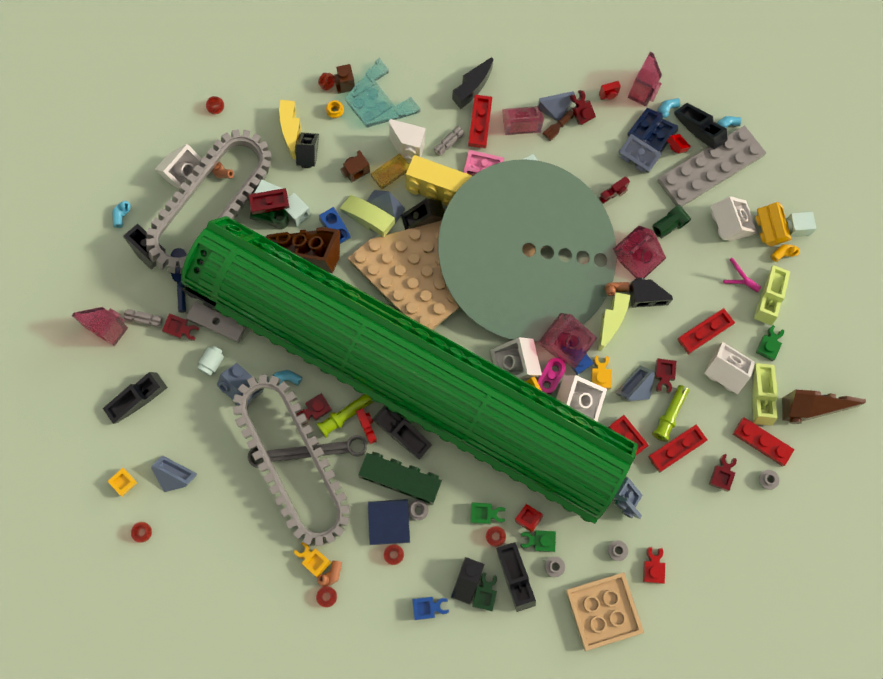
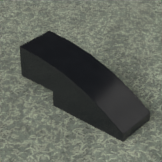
(472, 83)
(702, 125)
(135, 397)
(402, 432)
(516, 577)

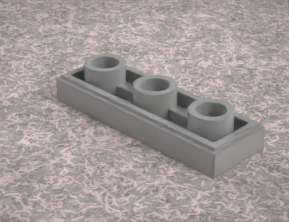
(207, 317)

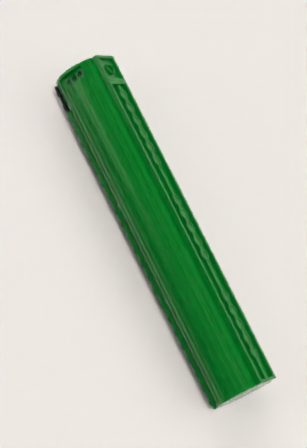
(408, 368)

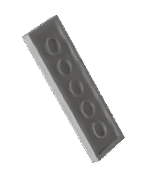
(711, 167)

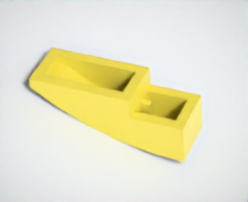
(290, 125)

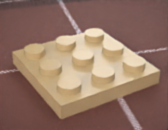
(604, 611)

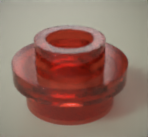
(326, 81)
(214, 100)
(135, 532)
(502, 536)
(389, 549)
(333, 596)

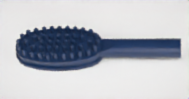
(179, 252)

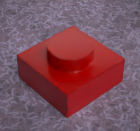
(609, 90)
(678, 143)
(528, 518)

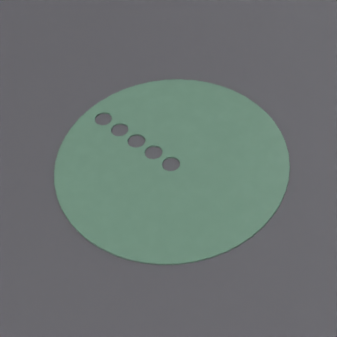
(485, 238)

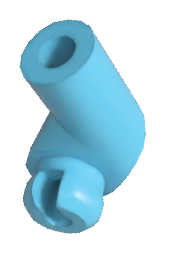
(667, 105)
(729, 120)
(119, 212)
(288, 375)

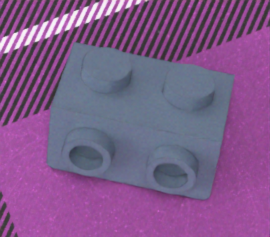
(639, 153)
(232, 379)
(628, 498)

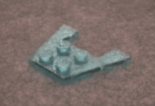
(373, 104)

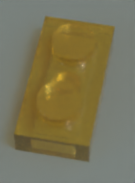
(390, 171)

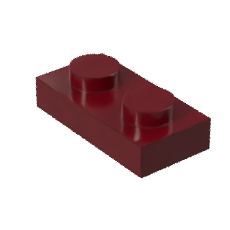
(269, 201)

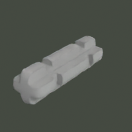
(448, 141)
(142, 317)

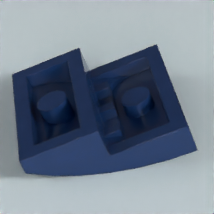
(653, 129)
(388, 522)

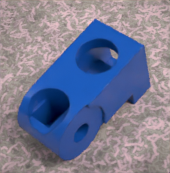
(332, 220)

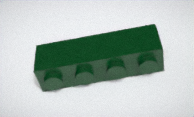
(400, 478)

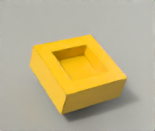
(122, 482)

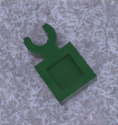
(484, 596)

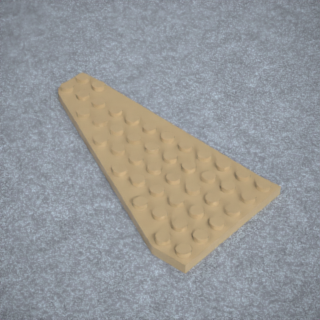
(409, 274)

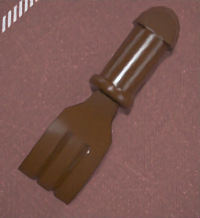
(554, 129)

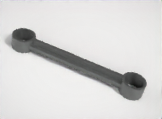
(302, 452)

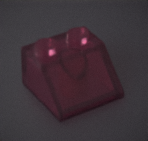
(647, 82)
(640, 252)
(103, 323)
(568, 339)

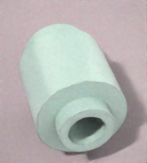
(210, 360)

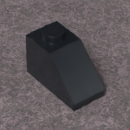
(307, 150)
(423, 213)
(137, 241)
(647, 294)
(467, 580)

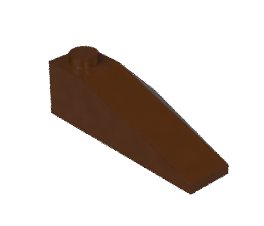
(317, 246)
(809, 404)

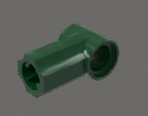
(269, 218)
(673, 220)

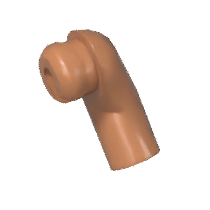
(220, 172)
(613, 287)
(332, 576)

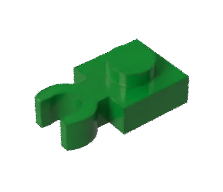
(769, 345)
(482, 513)
(543, 540)

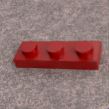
(480, 121)
(706, 331)
(763, 441)
(677, 448)

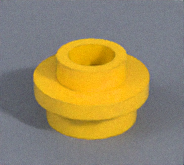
(334, 105)

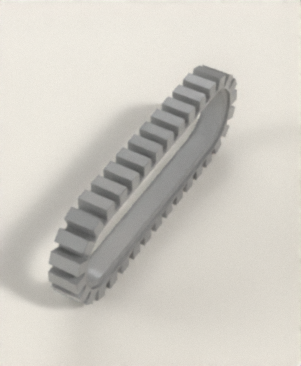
(192, 183)
(268, 465)

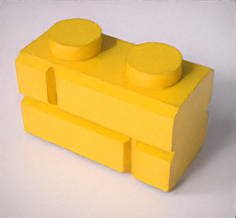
(773, 224)

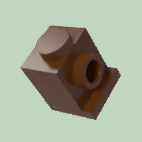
(344, 79)
(355, 167)

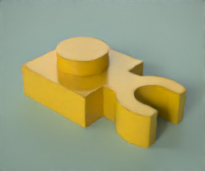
(601, 375)
(314, 560)

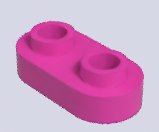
(551, 377)

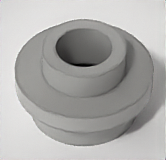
(763, 479)
(418, 503)
(613, 555)
(548, 567)

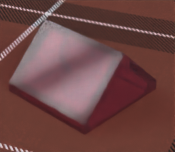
(522, 120)

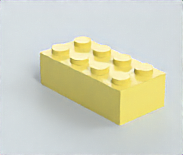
(434, 180)

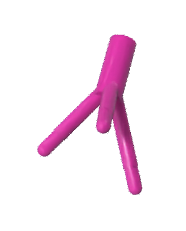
(747, 281)

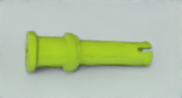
(337, 419)
(668, 421)

